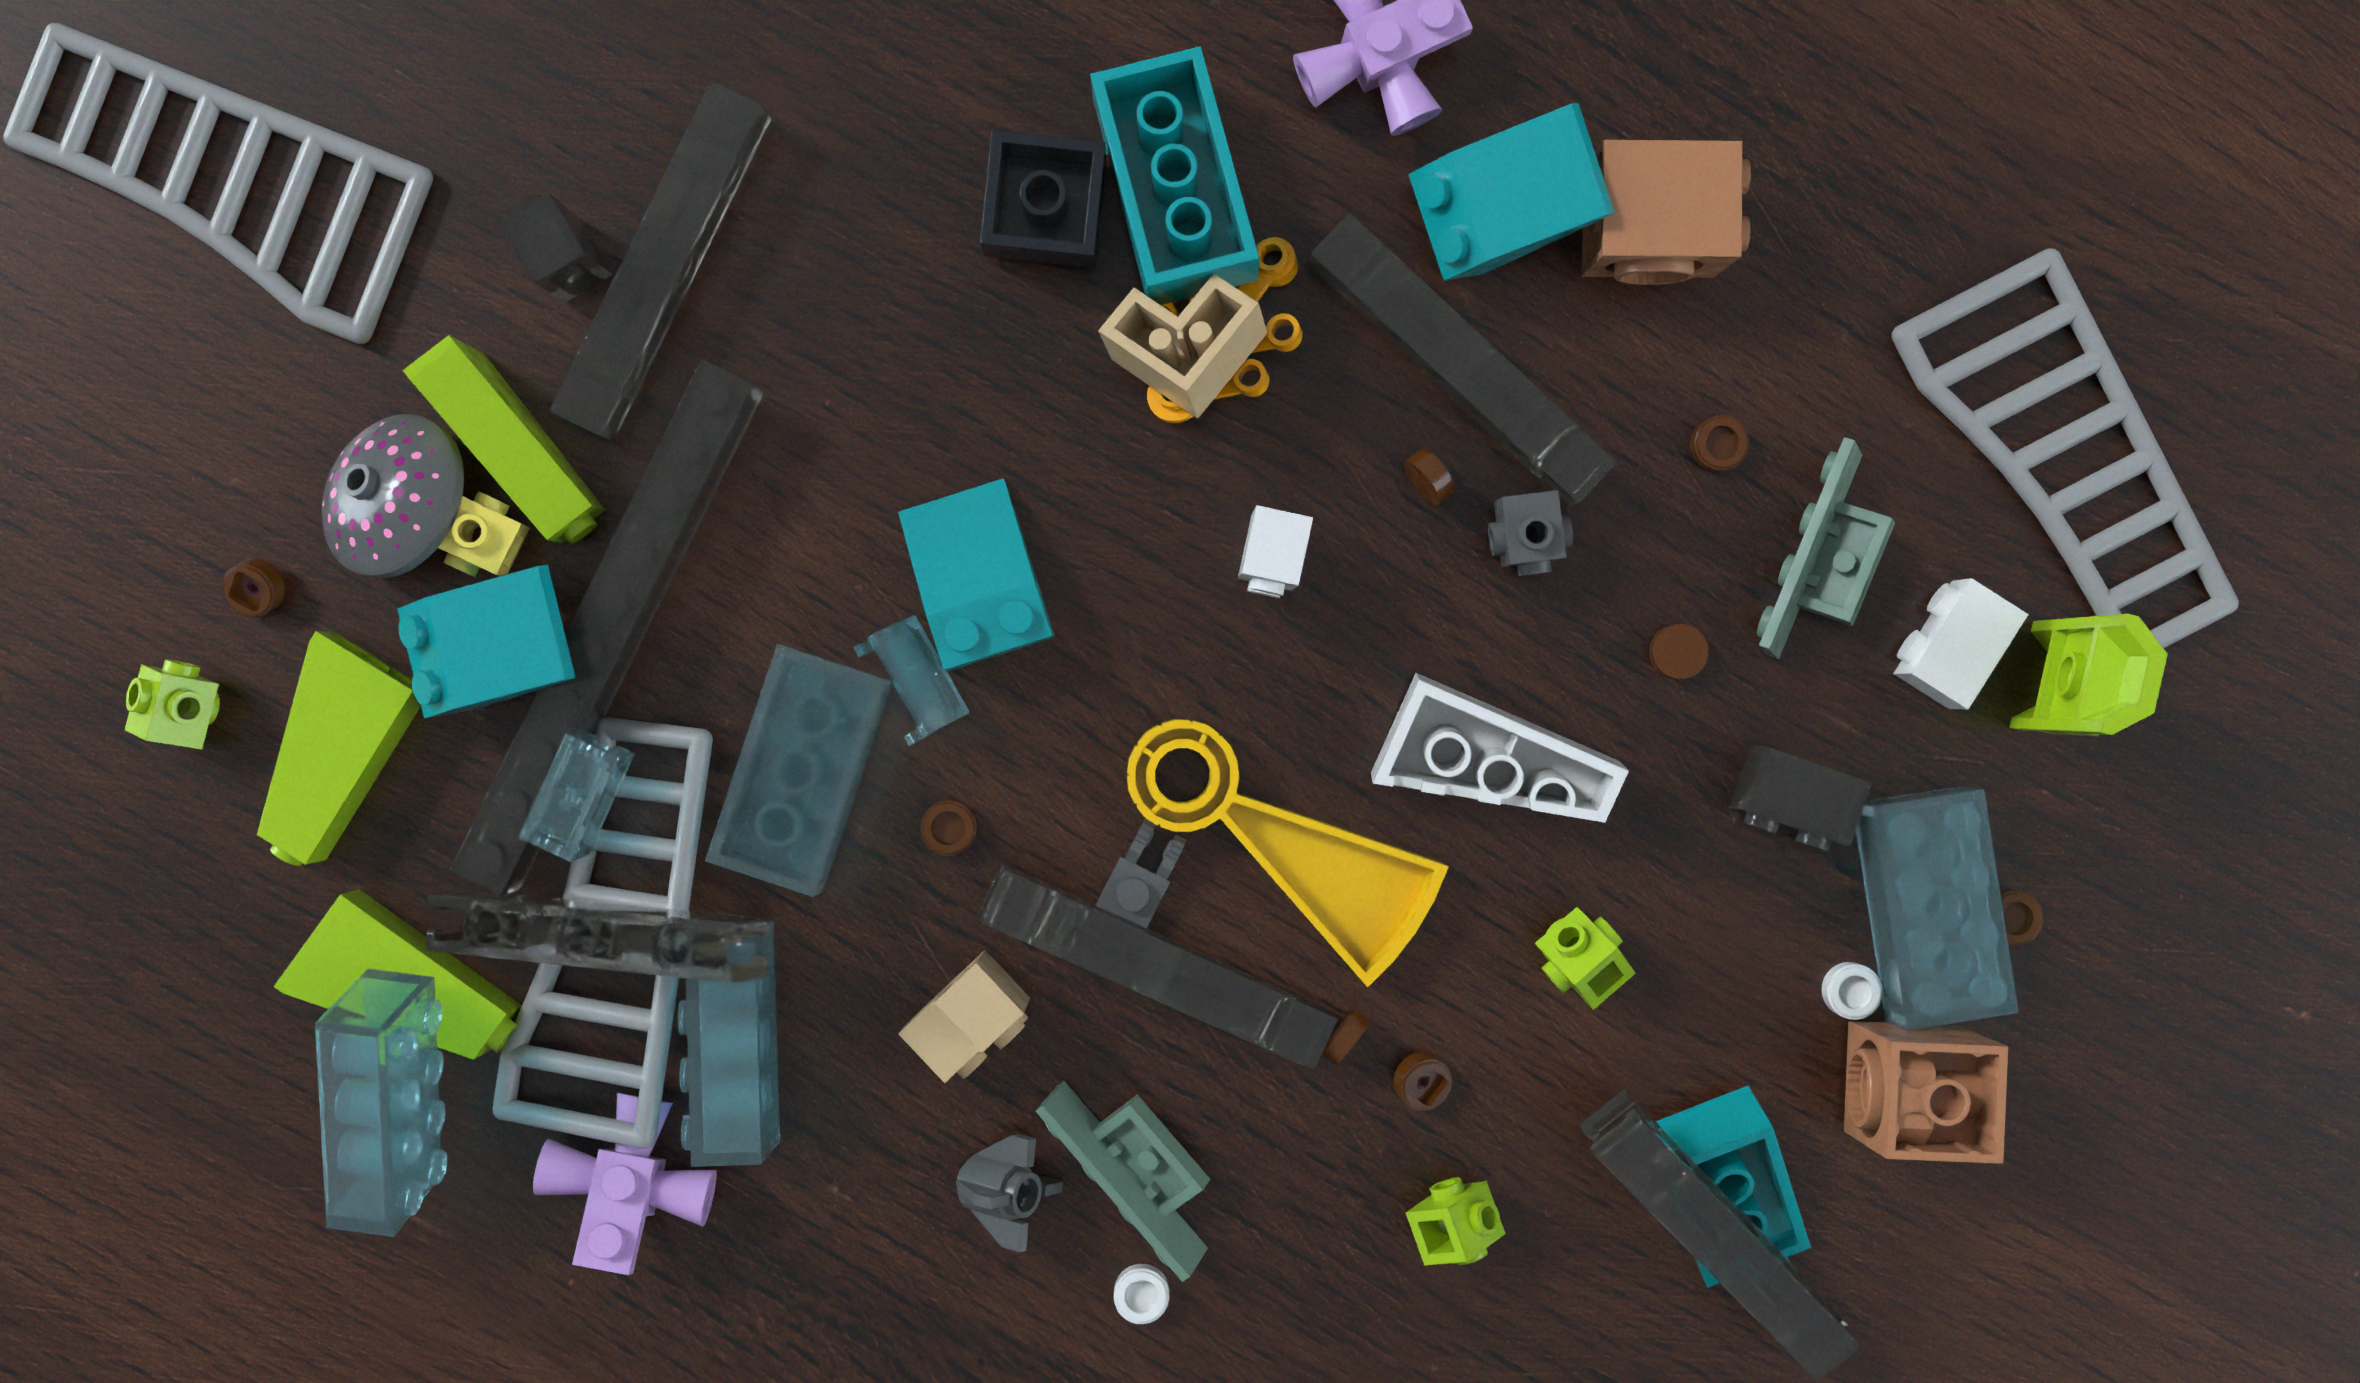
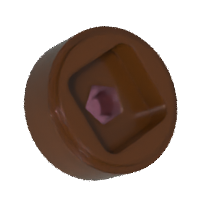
(253, 587)
(1422, 1081)

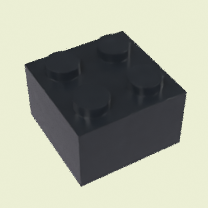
(1043, 198)

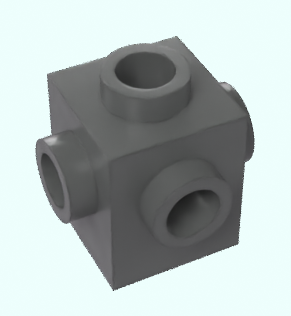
(1543, 516)

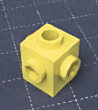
(498, 540)

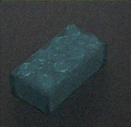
(799, 770)
(1935, 908)
(731, 1064)
(380, 1101)

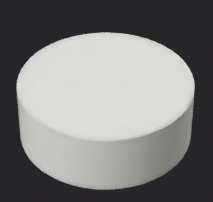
(1852, 990)
(1141, 1293)

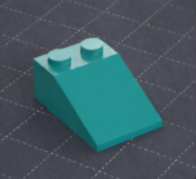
(1511, 193)
(975, 575)
(485, 642)
(1742, 1155)

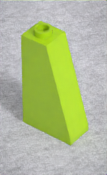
(506, 439)
(335, 744)
(366, 935)

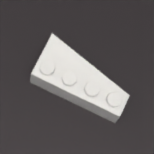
(1482, 753)

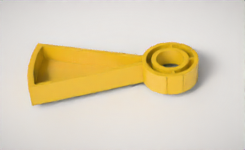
(1349, 886)

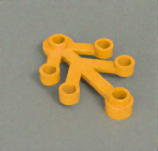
(1268, 276)

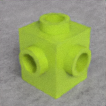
(172, 704)
(1584, 957)
(1455, 1222)

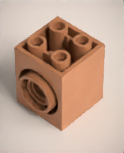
(1672, 211)
(1926, 1092)

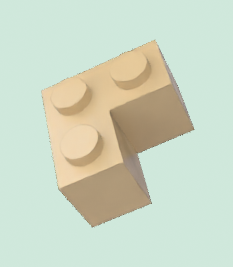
(1187, 354)
(966, 1018)

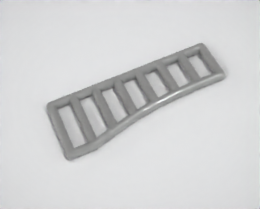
(218, 232)
(2015, 466)
(659, 1018)

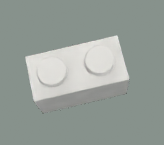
(1274, 551)
(1959, 643)

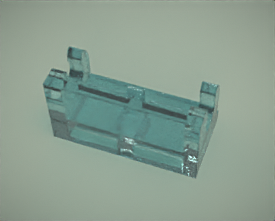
(916, 676)
(576, 796)

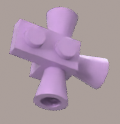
(1382, 51)
(621, 1192)

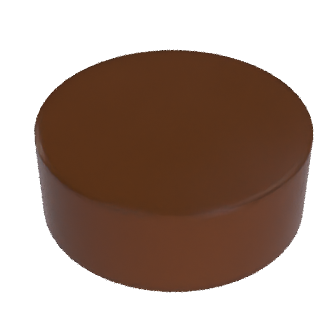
(1719, 443)
(1429, 476)
(1678, 651)
(949, 827)
(2022, 916)
(1345, 1036)

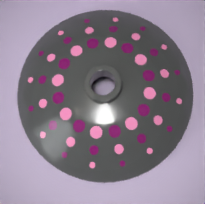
(392, 496)

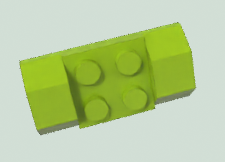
(2095, 676)

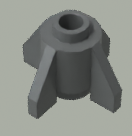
(999, 1192)

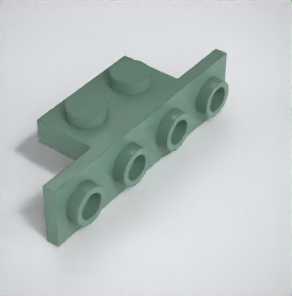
(1834, 557)
(1137, 1168)

